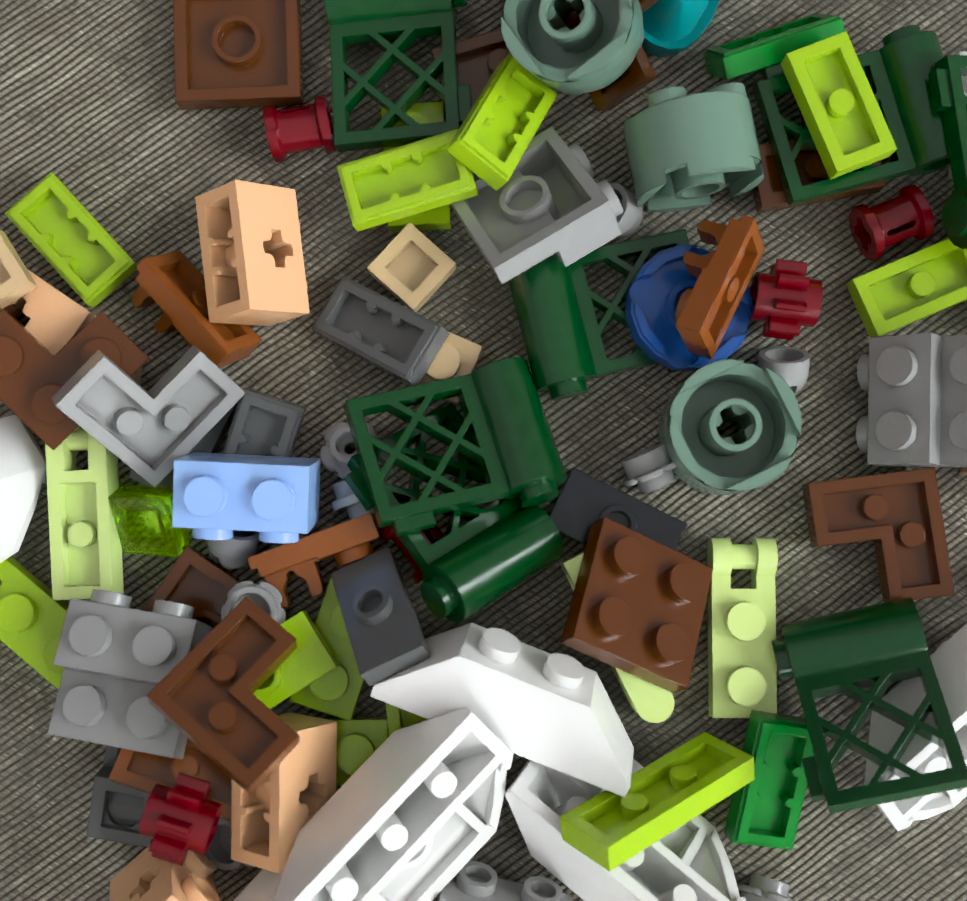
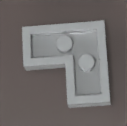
(154, 425)

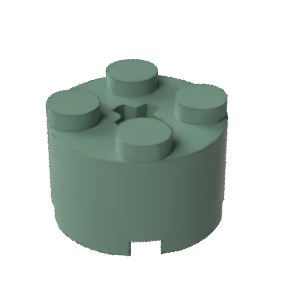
(576, 58)
(692, 147)
(727, 392)

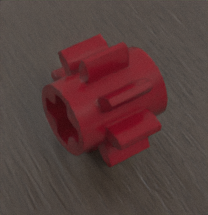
(785, 299)
(180, 819)

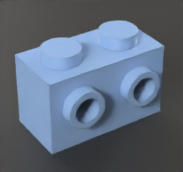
(246, 494)

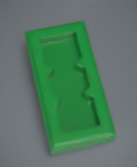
(769, 46)
(771, 805)

